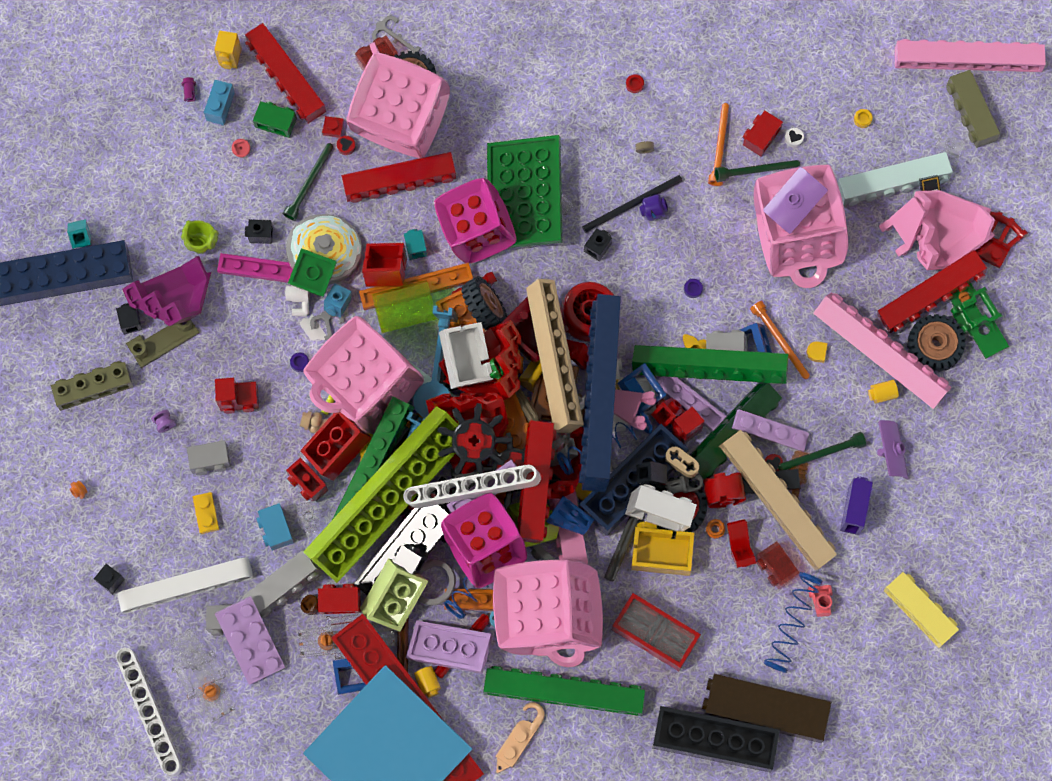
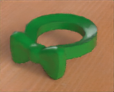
(495, 374)

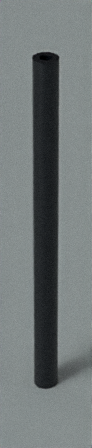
(632, 203)

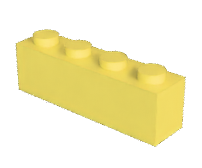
(921, 609)

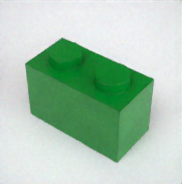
(275, 119)

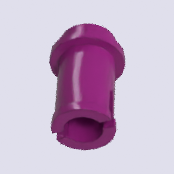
(189, 89)

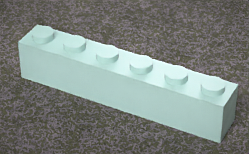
(893, 179)

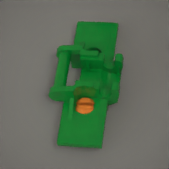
(970, 320)

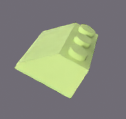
(393, 596)

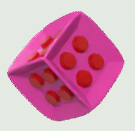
(475, 220)
(483, 539)

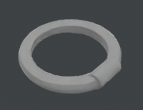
(452, 582)

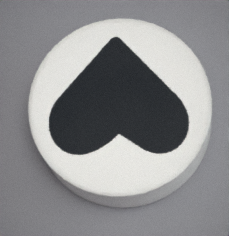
(794, 137)

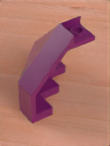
(172, 295)

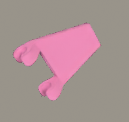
(907, 224)
(627, 405)

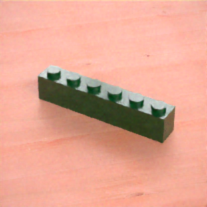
(708, 454)

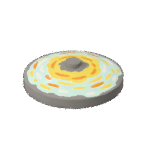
(330, 238)

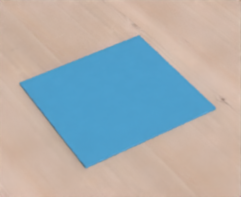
(387, 737)

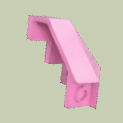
(950, 228)

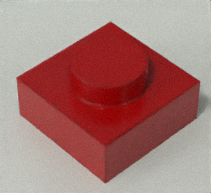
(332, 126)

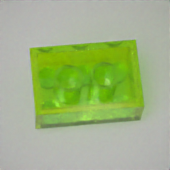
(404, 306)

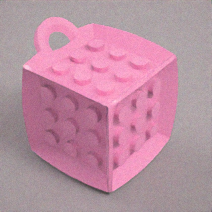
(398, 104)
(818, 238)
(360, 374)
(548, 609)

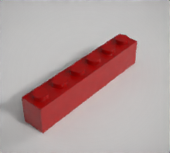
(285, 73)
(399, 177)
(932, 291)
(534, 499)

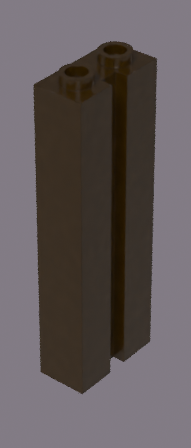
(767, 707)

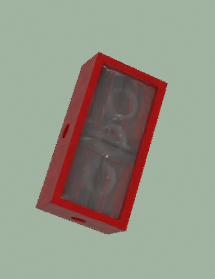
(655, 632)

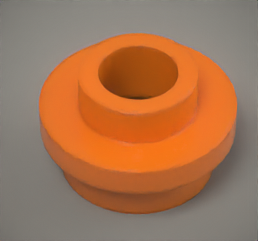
(78, 489)
(715, 522)

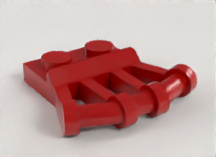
(995, 250)

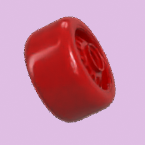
(575, 303)

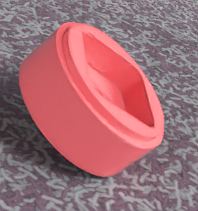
(240, 147)

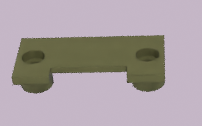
(161, 342)

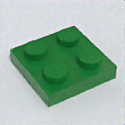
(312, 272)

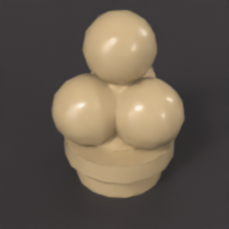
(312, 422)

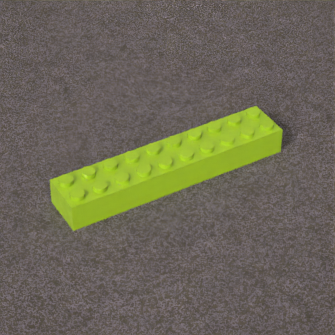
(382, 497)

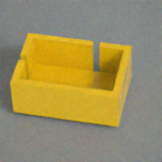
(659, 553)

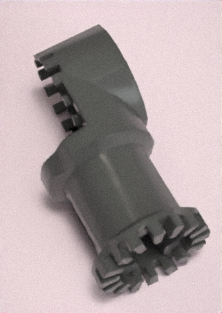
(682, 485)

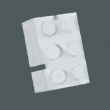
(464, 354)
(661, 507)

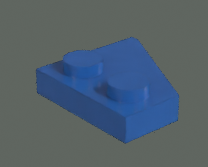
(570, 517)

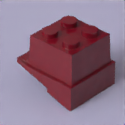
(523, 322)

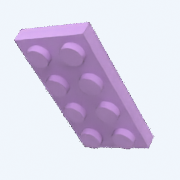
(249, 640)
(449, 647)

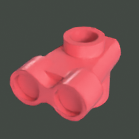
(822, 598)

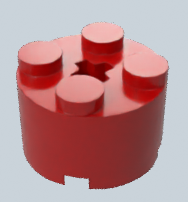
(724, 490)

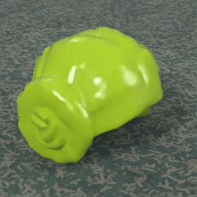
(199, 236)

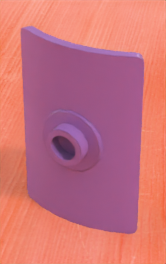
(795, 200)
(893, 449)

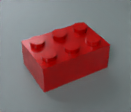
(335, 445)

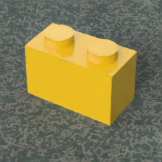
(227, 49)

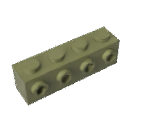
(973, 109)
(92, 385)

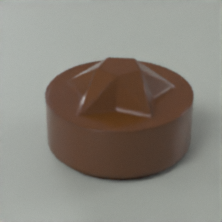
(309, 604)

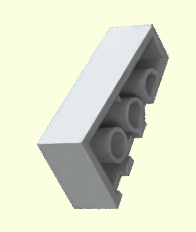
(284, 583)

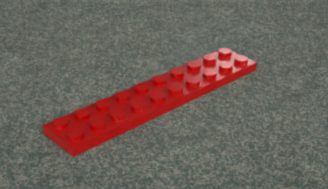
(368, 655)

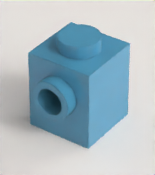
(337, 300)

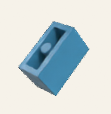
(219, 102)
(275, 527)

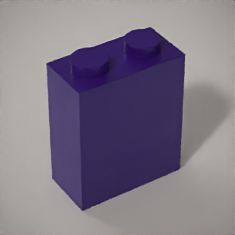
(856, 505)

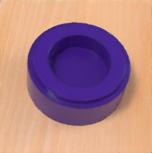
(693, 288)
(299, 361)

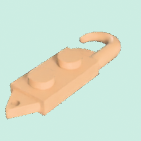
(519, 739)

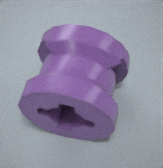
(163, 421)

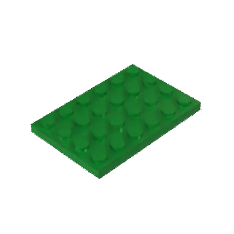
(530, 186)

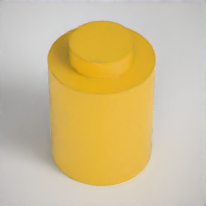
(883, 391)
(427, 681)

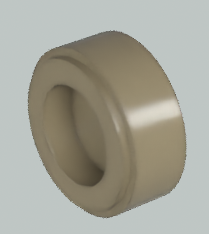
(644, 147)

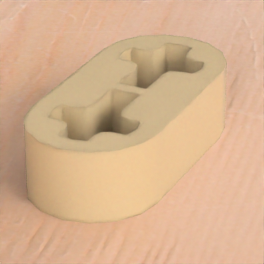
(685, 458)

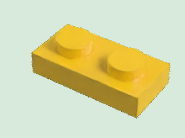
(206, 513)

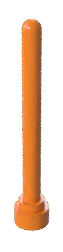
(720, 144)
(759, 310)

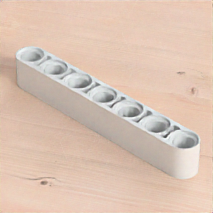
(463, 483)
(185, 585)
(147, 702)

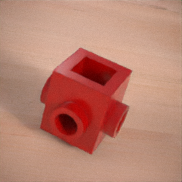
(667, 411)

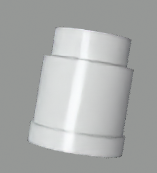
(298, 295)

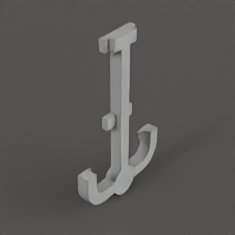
(380, 26)
(325, 317)

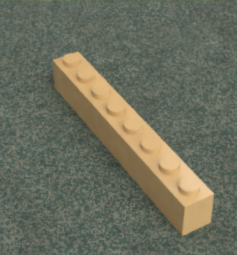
(554, 356)
(778, 500)

